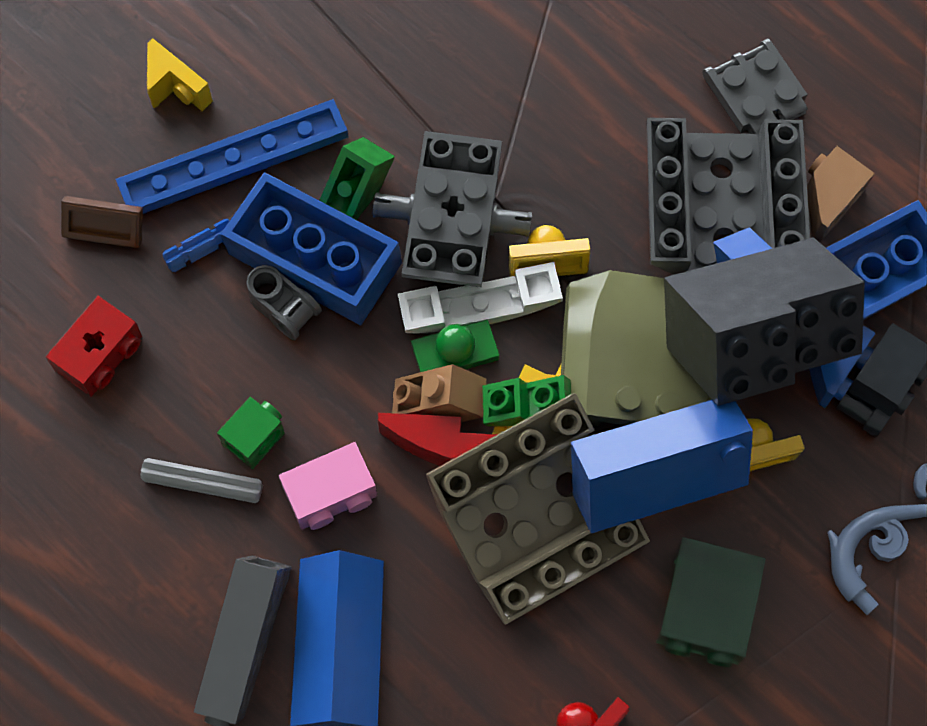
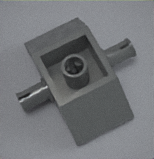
(456, 180)

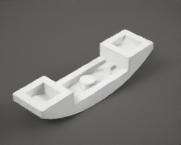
(497, 300)

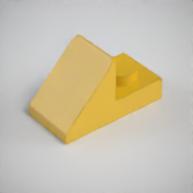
(170, 75)

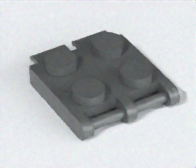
(757, 88)

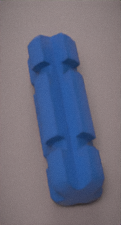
(195, 247)

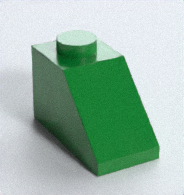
(356, 177)

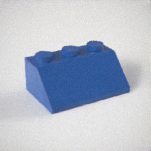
(888, 257)

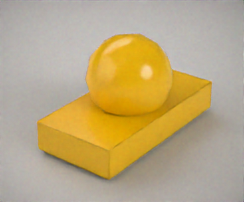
(548, 245)
(769, 453)

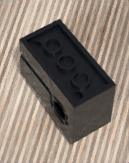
(763, 318)

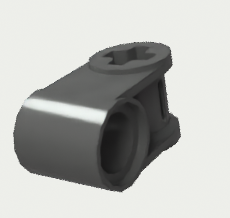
(286, 306)

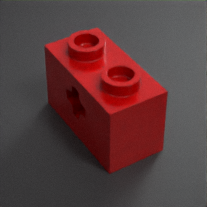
(100, 327)

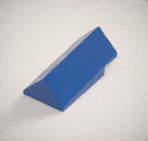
(338, 641)

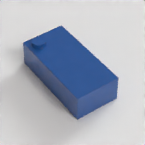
(313, 247)
(660, 463)

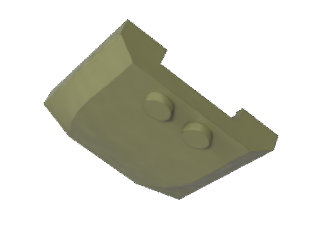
(620, 352)

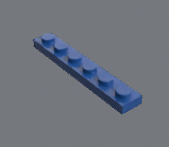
(233, 157)

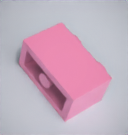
(329, 487)

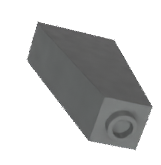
(241, 639)

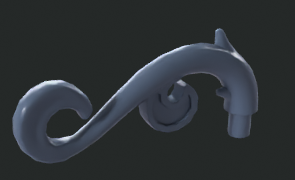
(886, 519)

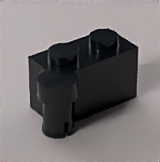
(886, 380)

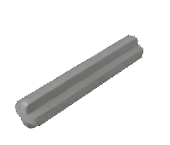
(201, 480)

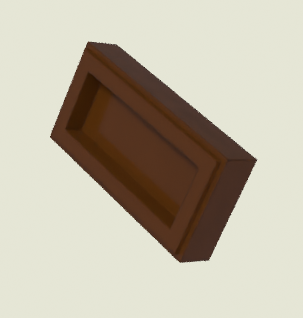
(101, 222)

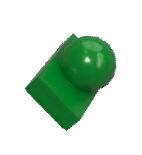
(456, 345)

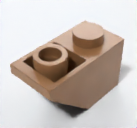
(440, 393)

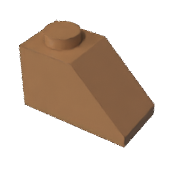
(834, 188)

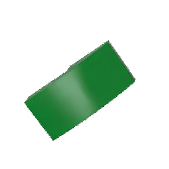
(515, 400)

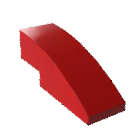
(429, 436)

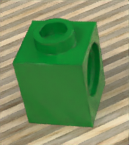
(252, 431)

